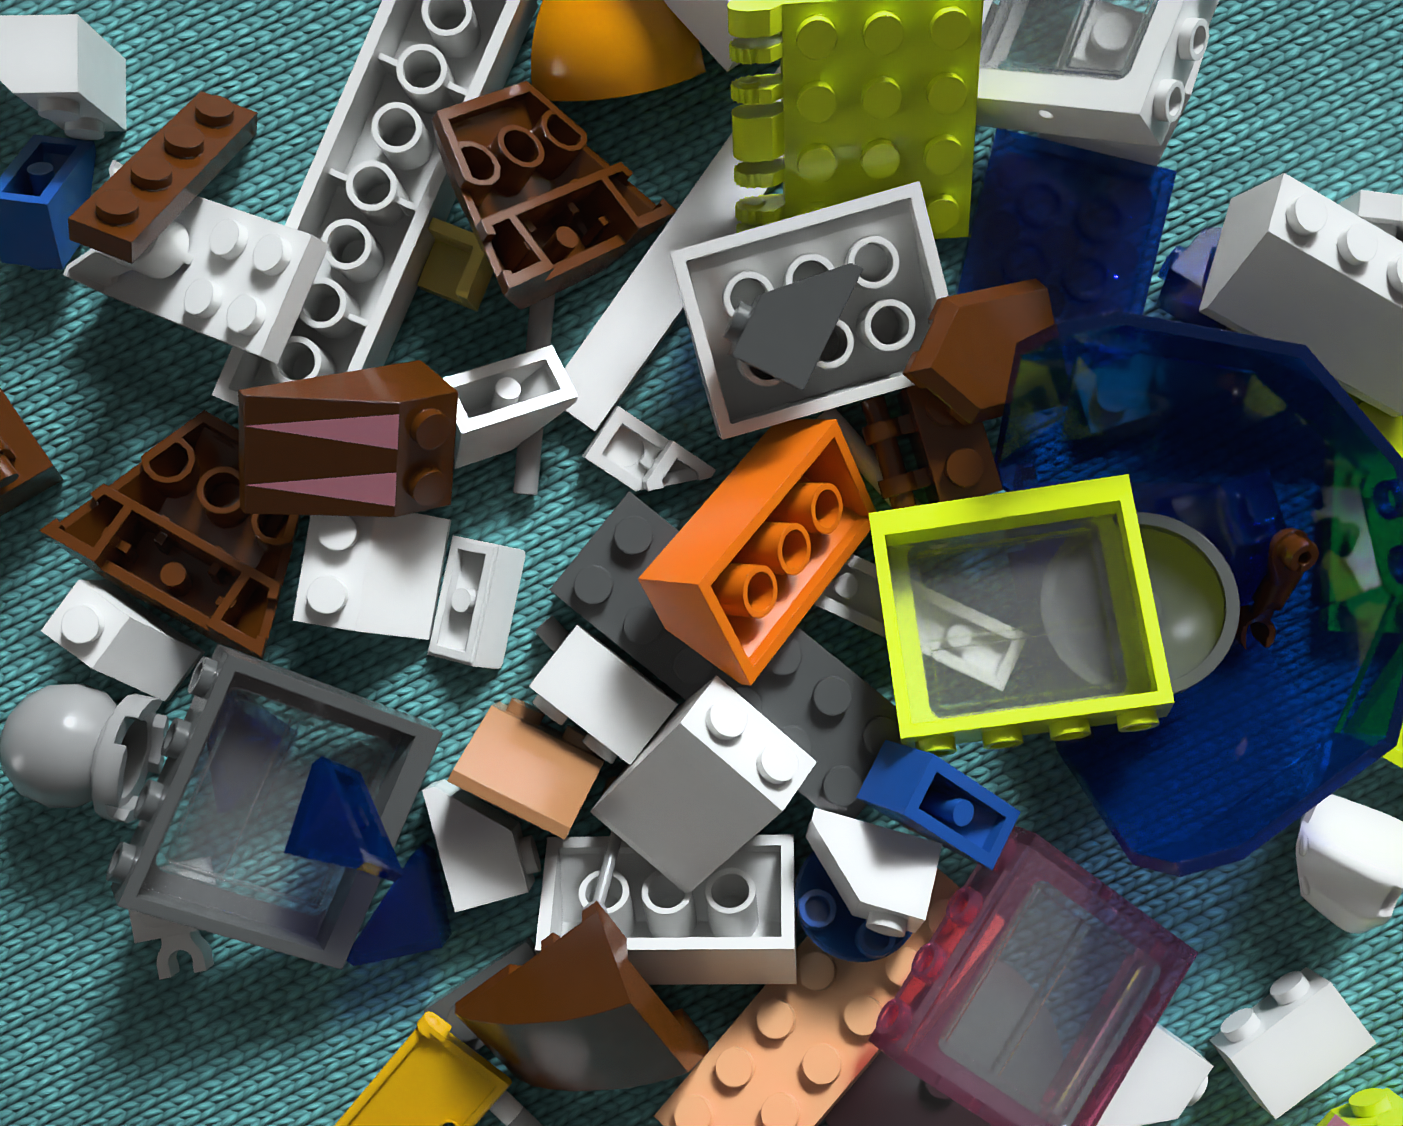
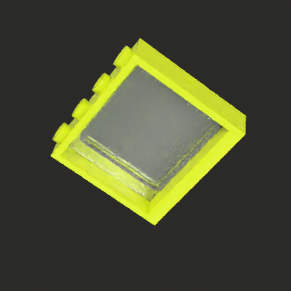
(1020, 616)

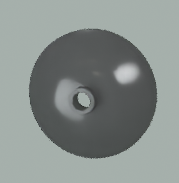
(1192, 598)

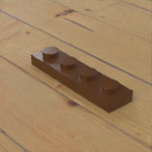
(162, 177)

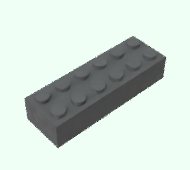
(799, 691)

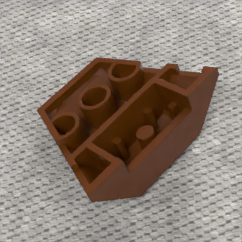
(538, 193)
(183, 542)
(581, 1016)

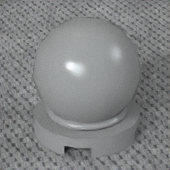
(82, 747)

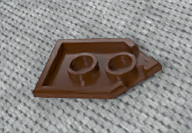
(973, 346)

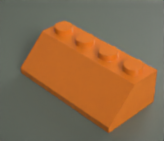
(762, 547)

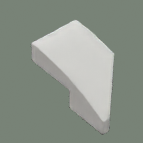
(641, 455)

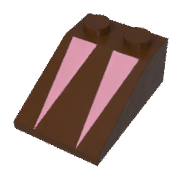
(348, 443)

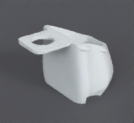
(1350, 863)

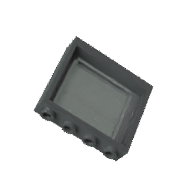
(229, 797)

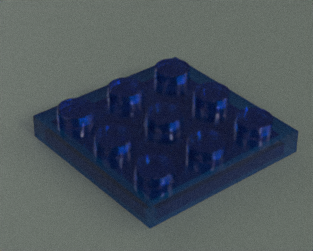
(1071, 221)

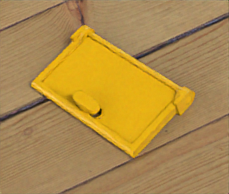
(429, 1083)

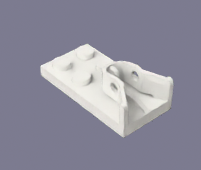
(215, 275)

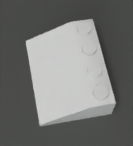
(877, 328)

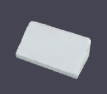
(476, 603)

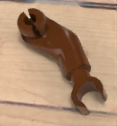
(1288, 558)

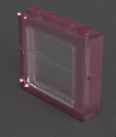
(1033, 991)

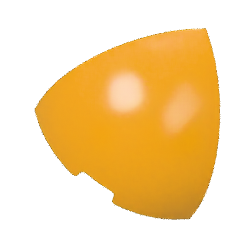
(610, 49)

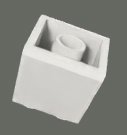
(703, 785)

